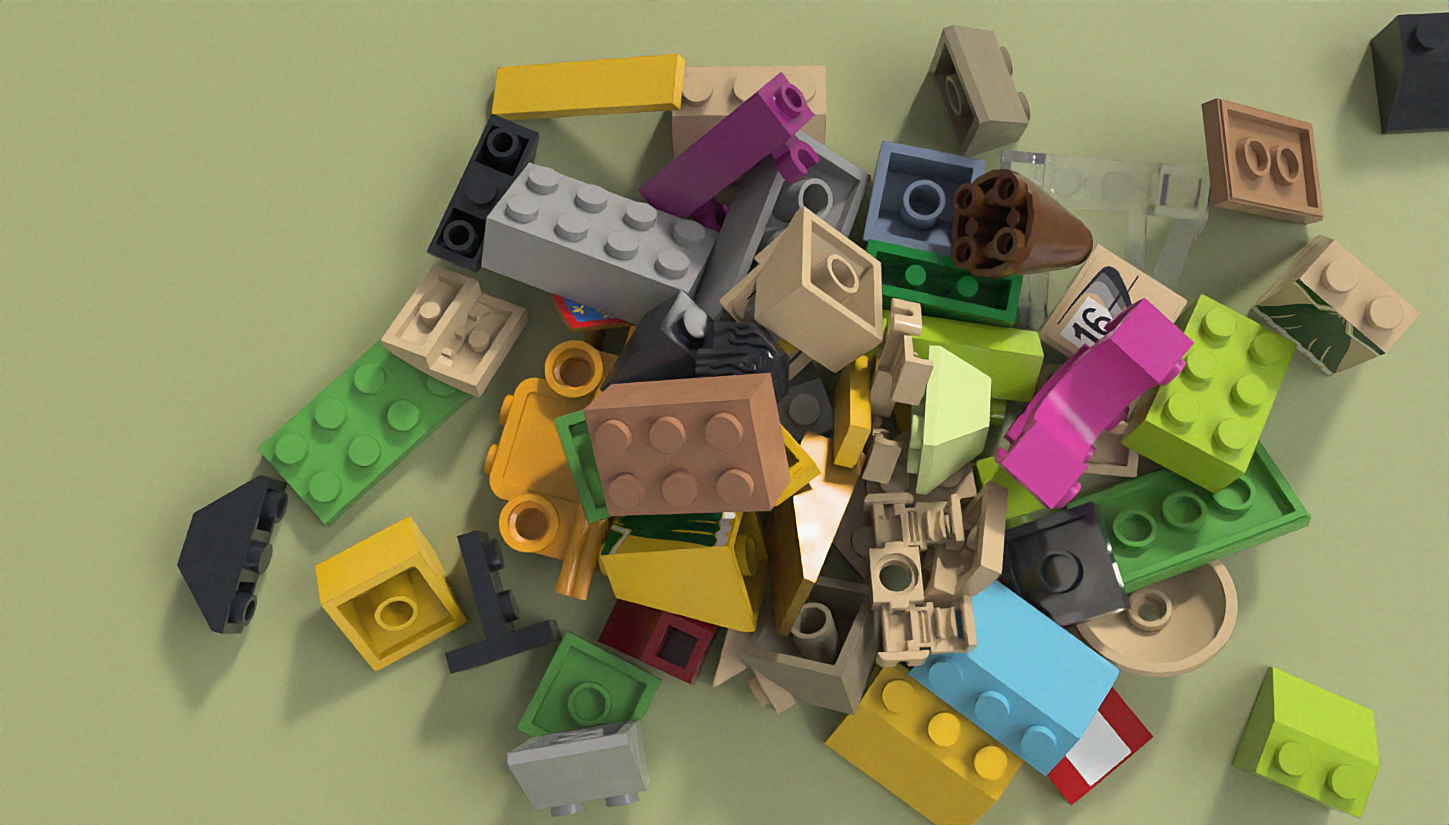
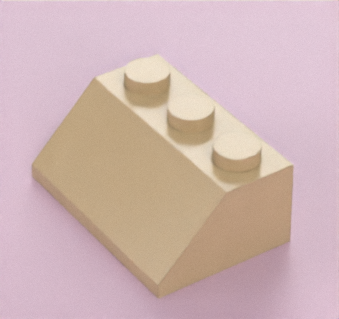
(716, 91)

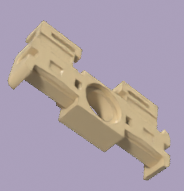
(894, 377)
(895, 534)

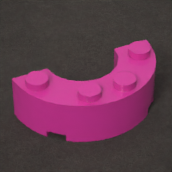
(1086, 396)

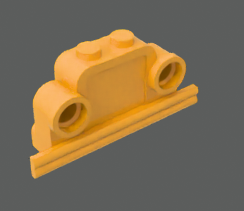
(533, 472)

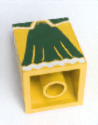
(690, 565)

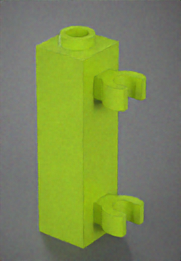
(1002, 353)

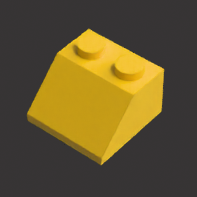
(389, 594)

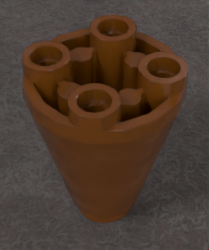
(1014, 228)

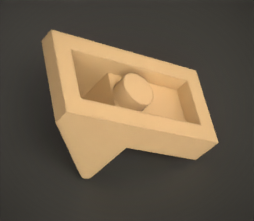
(763, 688)

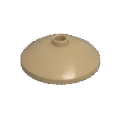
(1191, 627)

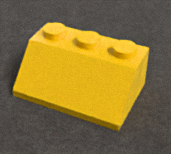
(923, 749)

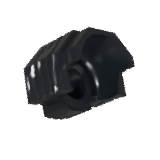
(742, 351)

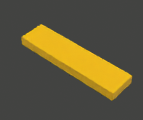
(589, 87)

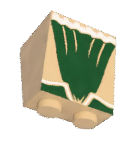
(1334, 308)

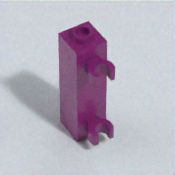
(743, 138)

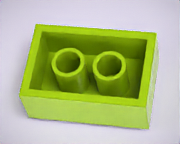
(1219, 402)

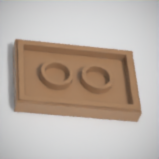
(1261, 162)

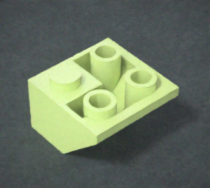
(950, 420)

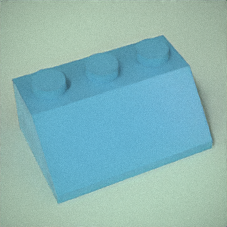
(1023, 681)

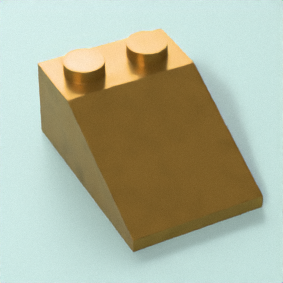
(803, 529)

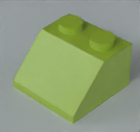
(1311, 743)

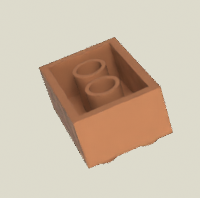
(689, 445)

